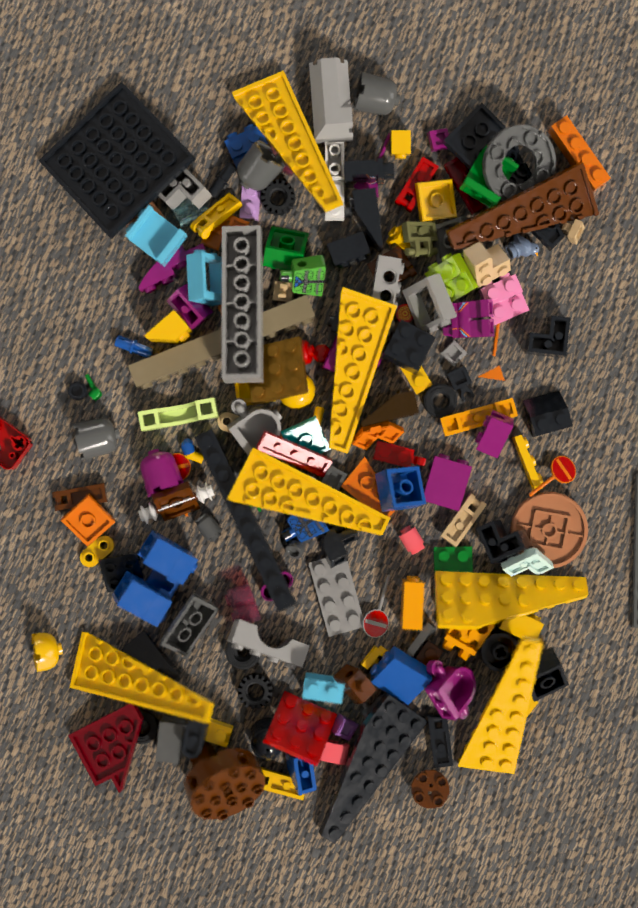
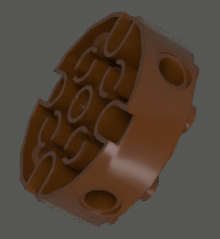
(224, 784)

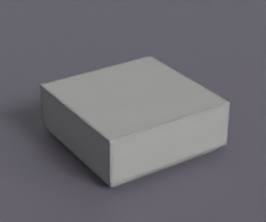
(453, 353)

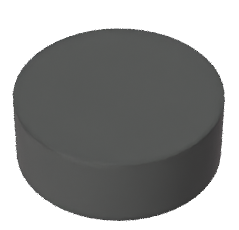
(294, 549)

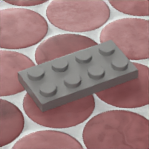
(336, 597)

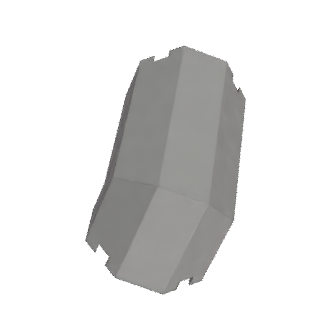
(331, 100)

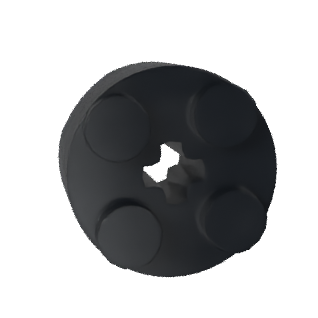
(494, 641)

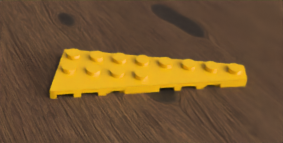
(116, 675)

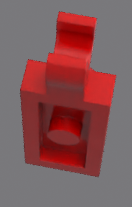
(396, 455)

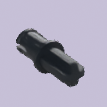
(222, 179)

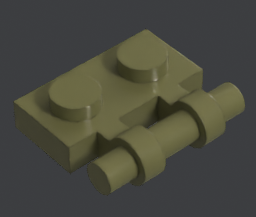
(420, 232)

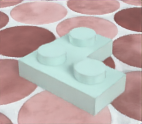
(529, 559)

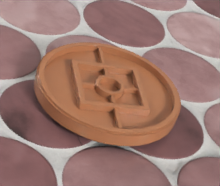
(553, 526)

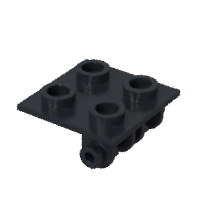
(115, 568)

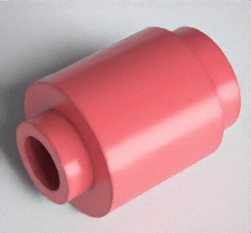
(411, 539)

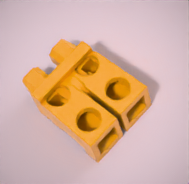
(467, 639)

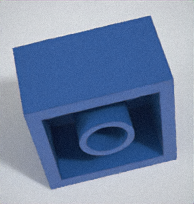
(400, 488)

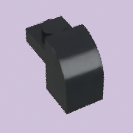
(334, 545)

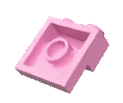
(506, 297)

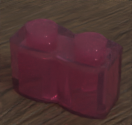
(243, 603)

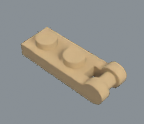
(463, 520)

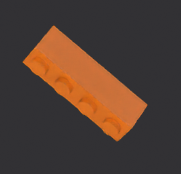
(577, 150)

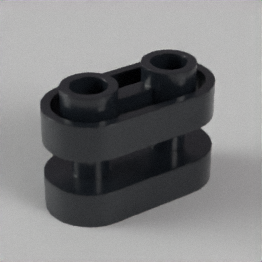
(194, 738)

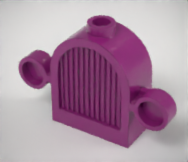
(451, 689)

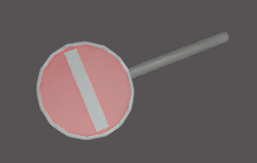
(376, 621)

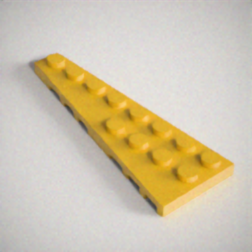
(279, 118)
(360, 341)
(280, 488)
(501, 725)

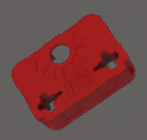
(10, 453)

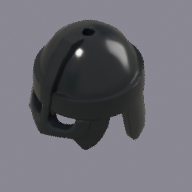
(258, 735)

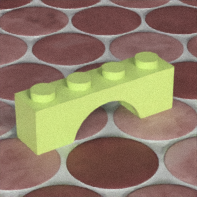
(178, 415)

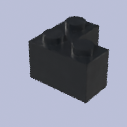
(552, 343)
(500, 545)

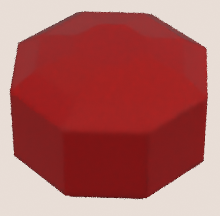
(321, 353)

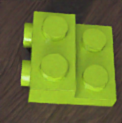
(455, 275)

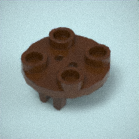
(439, 790)

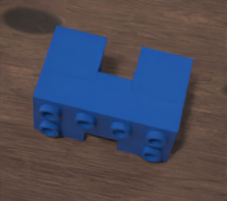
(153, 597)

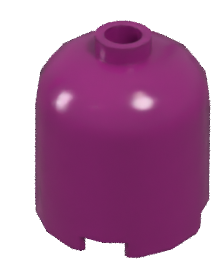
(159, 471)

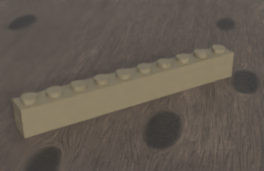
(209, 346)

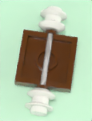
(175, 501)

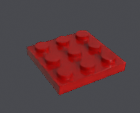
(300, 728)

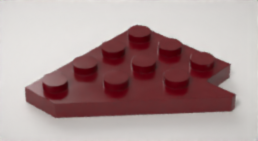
(109, 745)

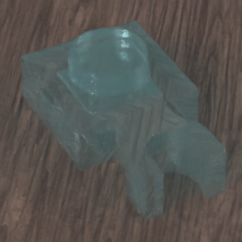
(187, 214)

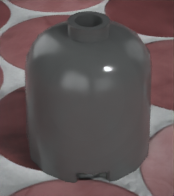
(376, 95)
(259, 167)
(95, 437)

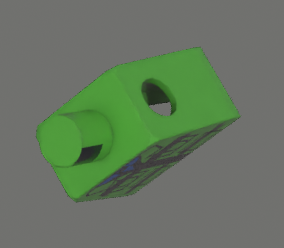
(306, 275)

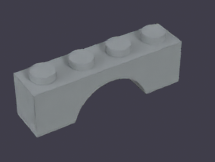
(246, 636)

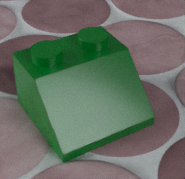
(283, 247)

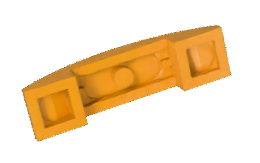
(475, 417)

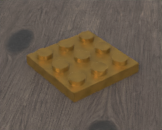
(283, 372)

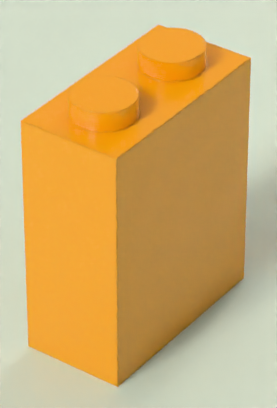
(412, 603)

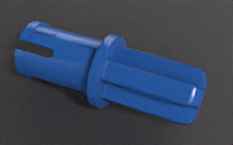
(133, 346)

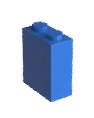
(400, 675)

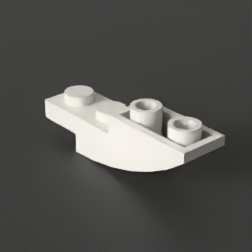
(335, 162)

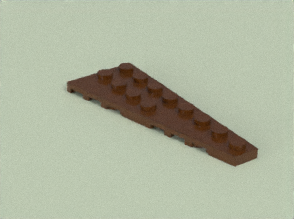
(547, 203)

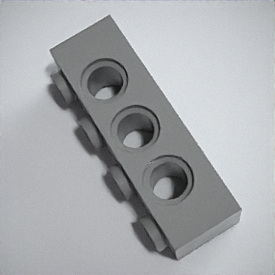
(385, 264)

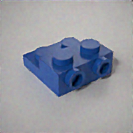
(240, 143)

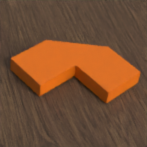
(215, 239)
(369, 434)

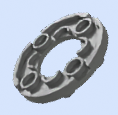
(496, 151)

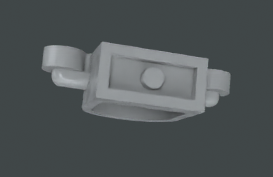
(252, 424)

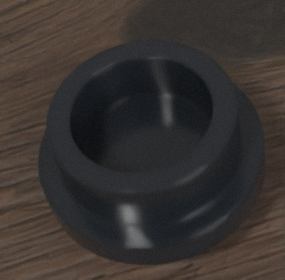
(77, 390)

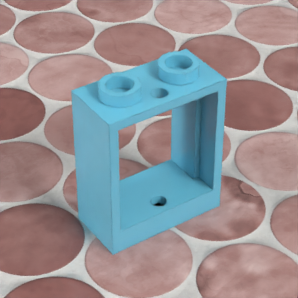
(197, 278)

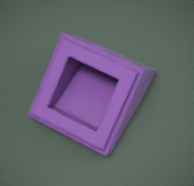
(344, 727)

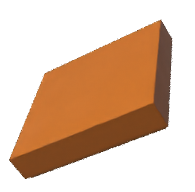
(88, 520)

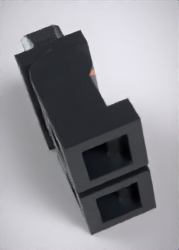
(368, 171)

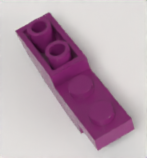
(165, 275)

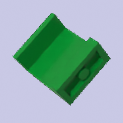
(475, 184)

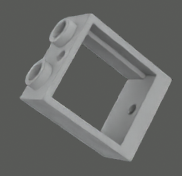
(440, 299)

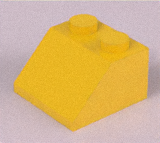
(170, 330)

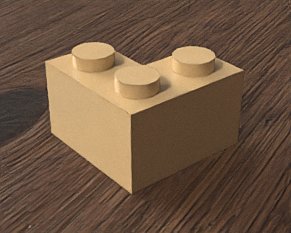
(486, 264)

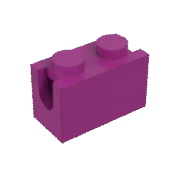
(191, 312)
(494, 433)

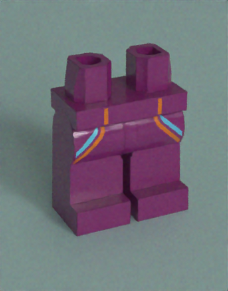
(465, 325)

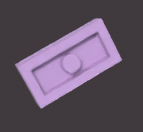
(250, 204)

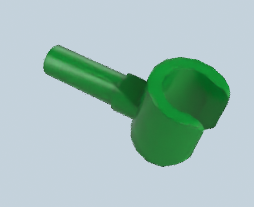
(95, 393)

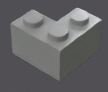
(185, 187)

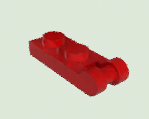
(423, 173)

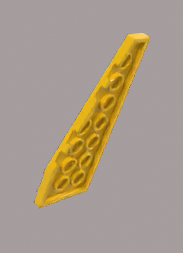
(483, 599)

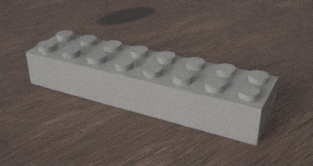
(242, 304)

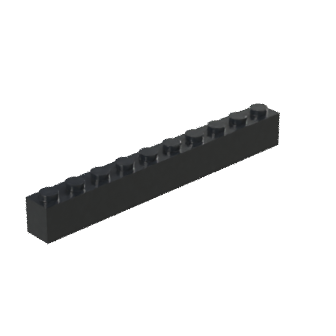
(246, 523)

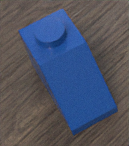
(301, 774)

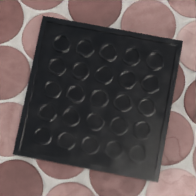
(117, 160)

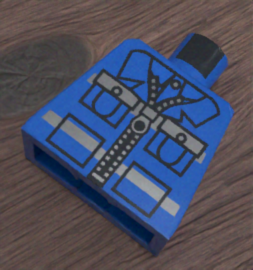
(303, 528)

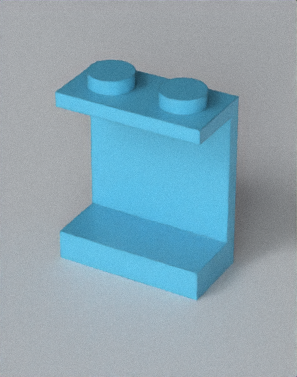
(155, 235)
(322, 688)

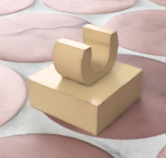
(574, 231)
(282, 292)

